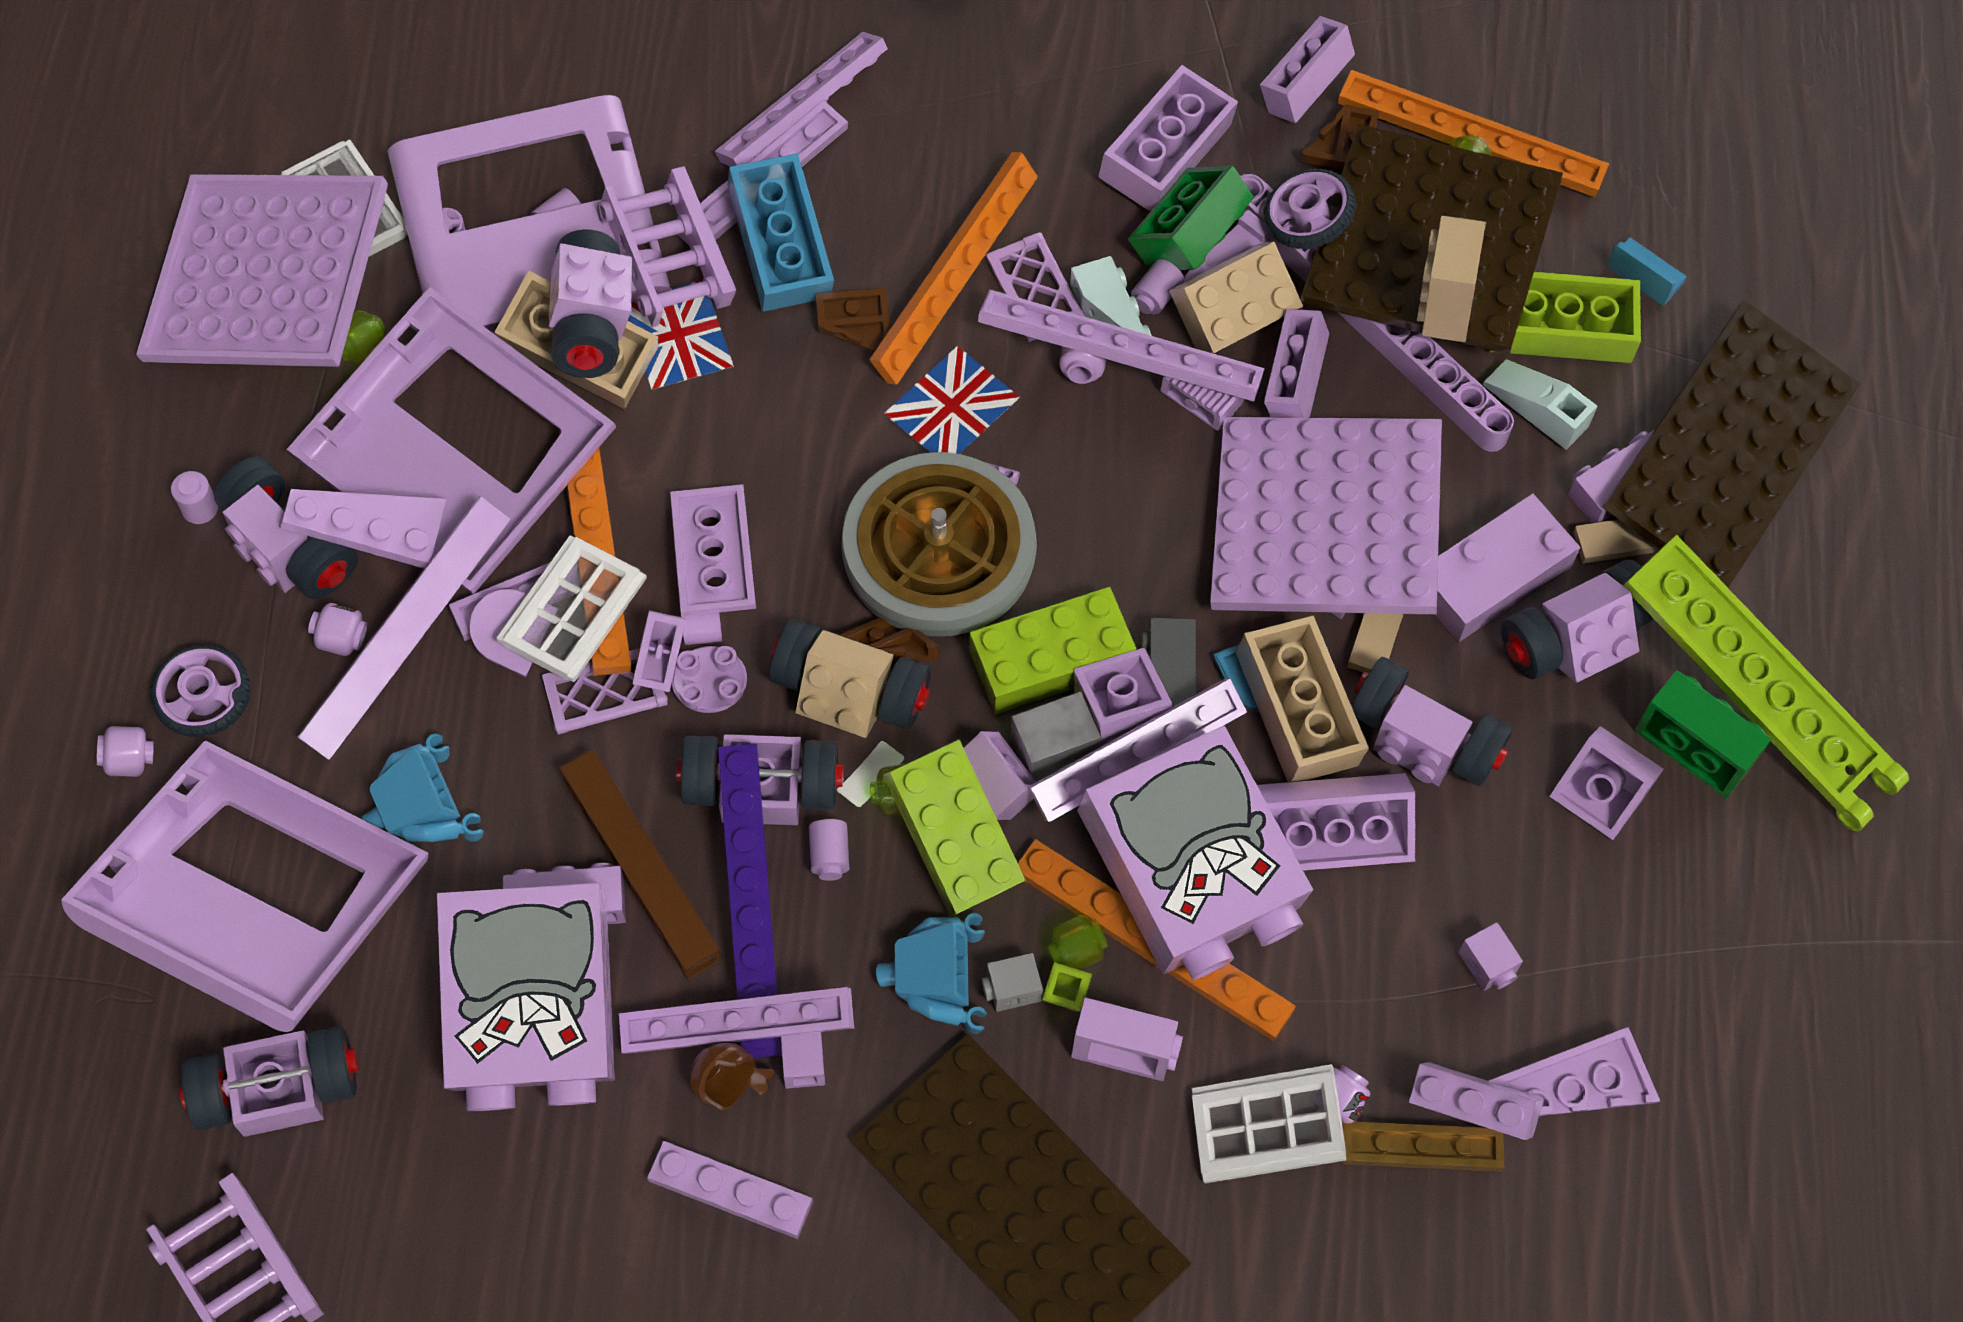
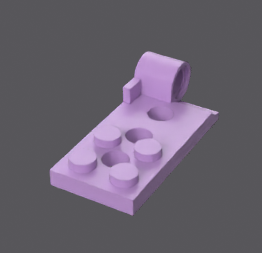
(699, 601)

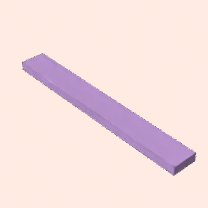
(1121, 345)
(403, 628)

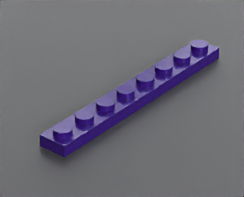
(748, 882)

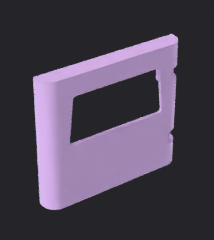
(487, 264)
(392, 453)
(216, 932)

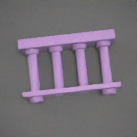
(689, 222)
(255, 1235)

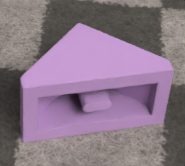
(659, 651)

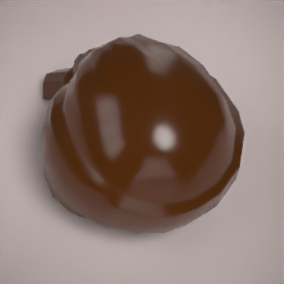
(724, 1073)

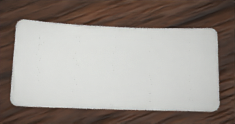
(857, 786)

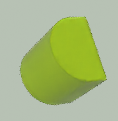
(1067, 987)

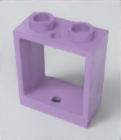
(1126, 1040)

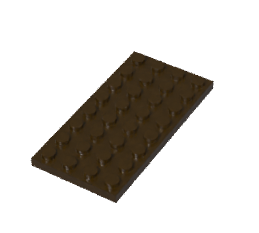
(1733, 443)
(1017, 1196)

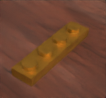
(1423, 1146)

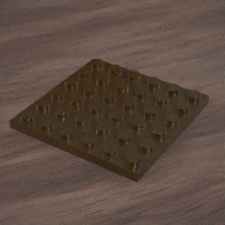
(1400, 196)

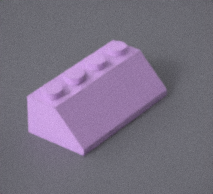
(1346, 820)

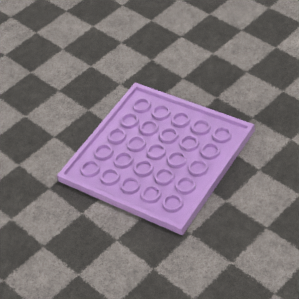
(263, 270)
(1328, 515)

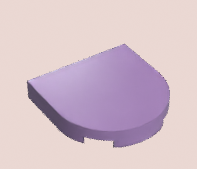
(488, 621)

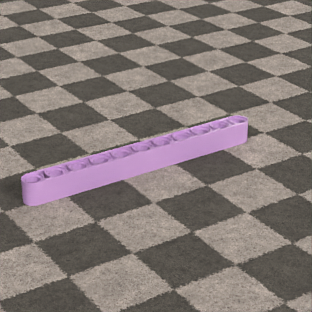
(1402, 349)

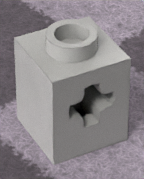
(1012, 982)

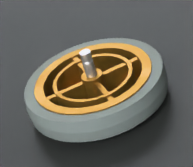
(939, 543)

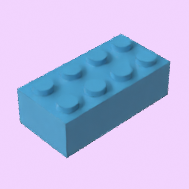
(779, 231)

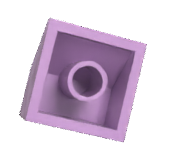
(1121, 693)
(1606, 782)

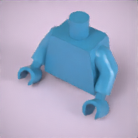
(415, 798)
(933, 970)

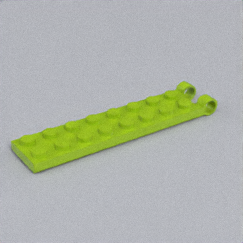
(1764, 680)

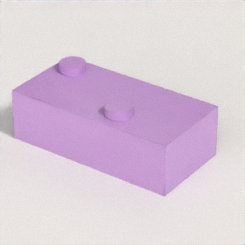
(1167, 137)
(1500, 566)

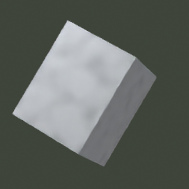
(1054, 735)

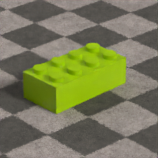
(1580, 318)
(1039, 650)
(954, 827)

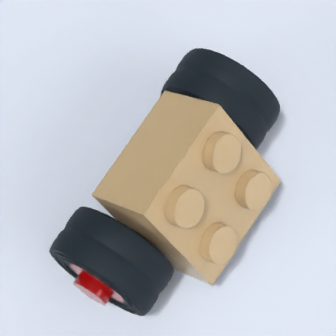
(847, 680)

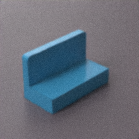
(1656, 276)

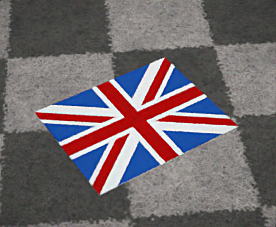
(687, 341)
(952, 404)

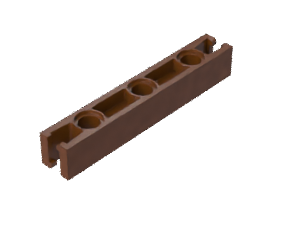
(641, 865)

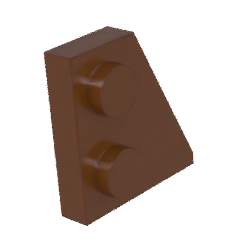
(1336, 137)
(854, 316)
(897, 641)

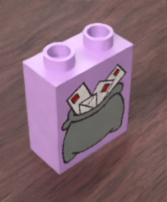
(1196, 854)
(525, 993)

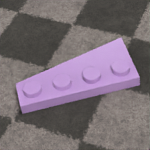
(373, 523)
(1587, 1077)

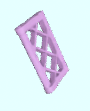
(1017, 252)
(592, 716)

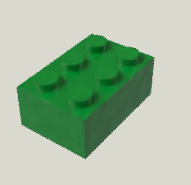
(1192, 217)
(1702, 733)

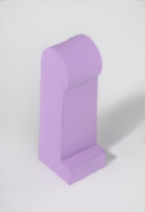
(1245, 235)

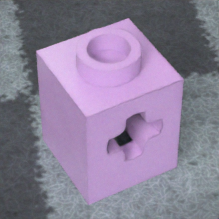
(1491, 957)
(803, 1060)

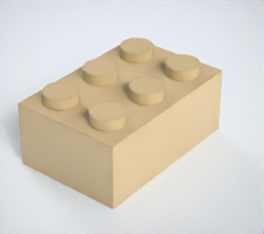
(1450, 278)
(1236, 298)

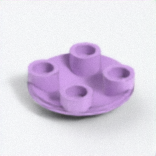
(709, 678)

